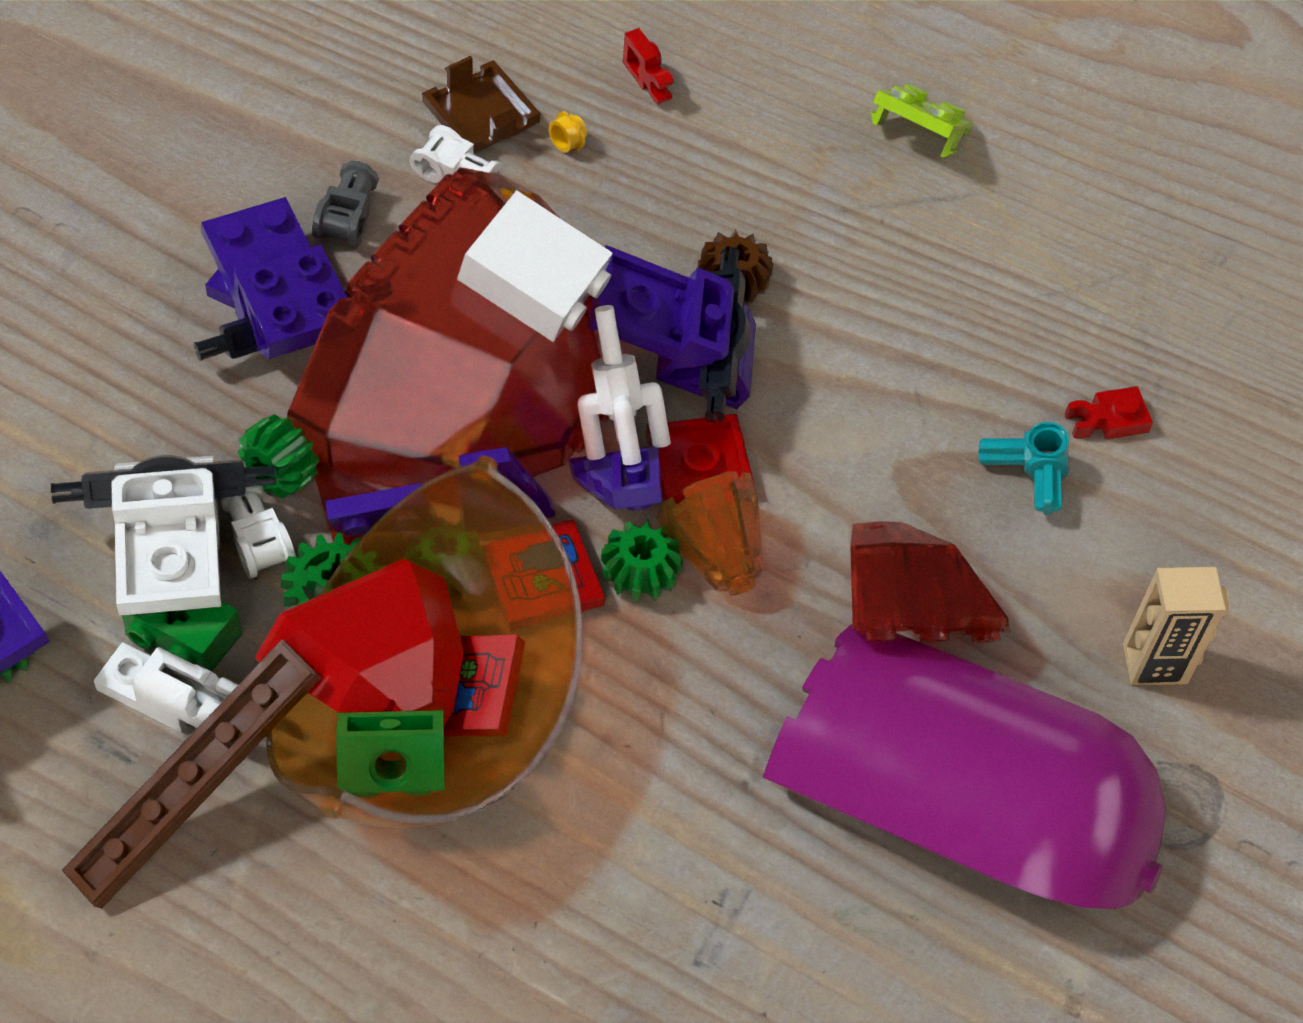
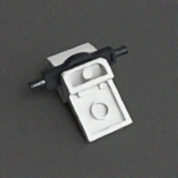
(165, 526)

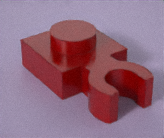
(643, 62)
(1114, 411)

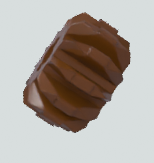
(753, 261)

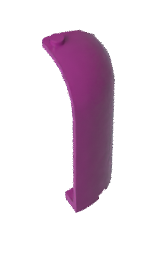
(977, 771)

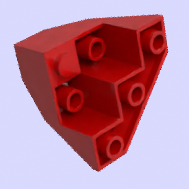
(379, 642)

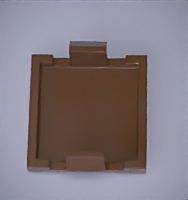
(480, 105)

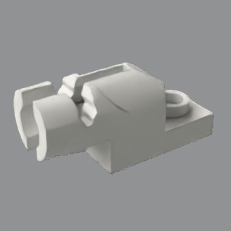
(163, 686)

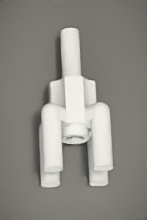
(619, 397)

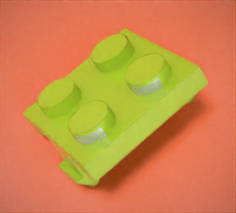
(912, 104)

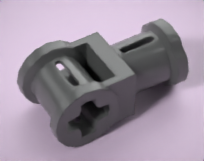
(345, 207)

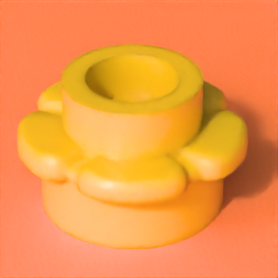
(567, 132)

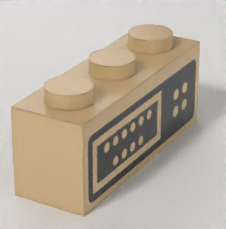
(1174, 625)

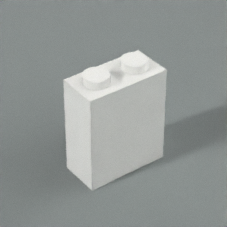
(536, 267)

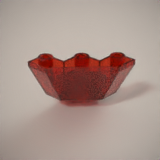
(917, 586)

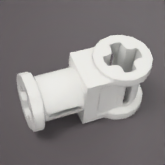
(447, 156)
(257, 532)

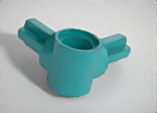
(1044, 468)

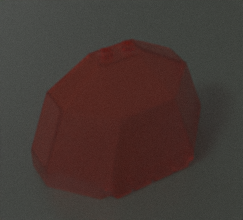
(434, 368)

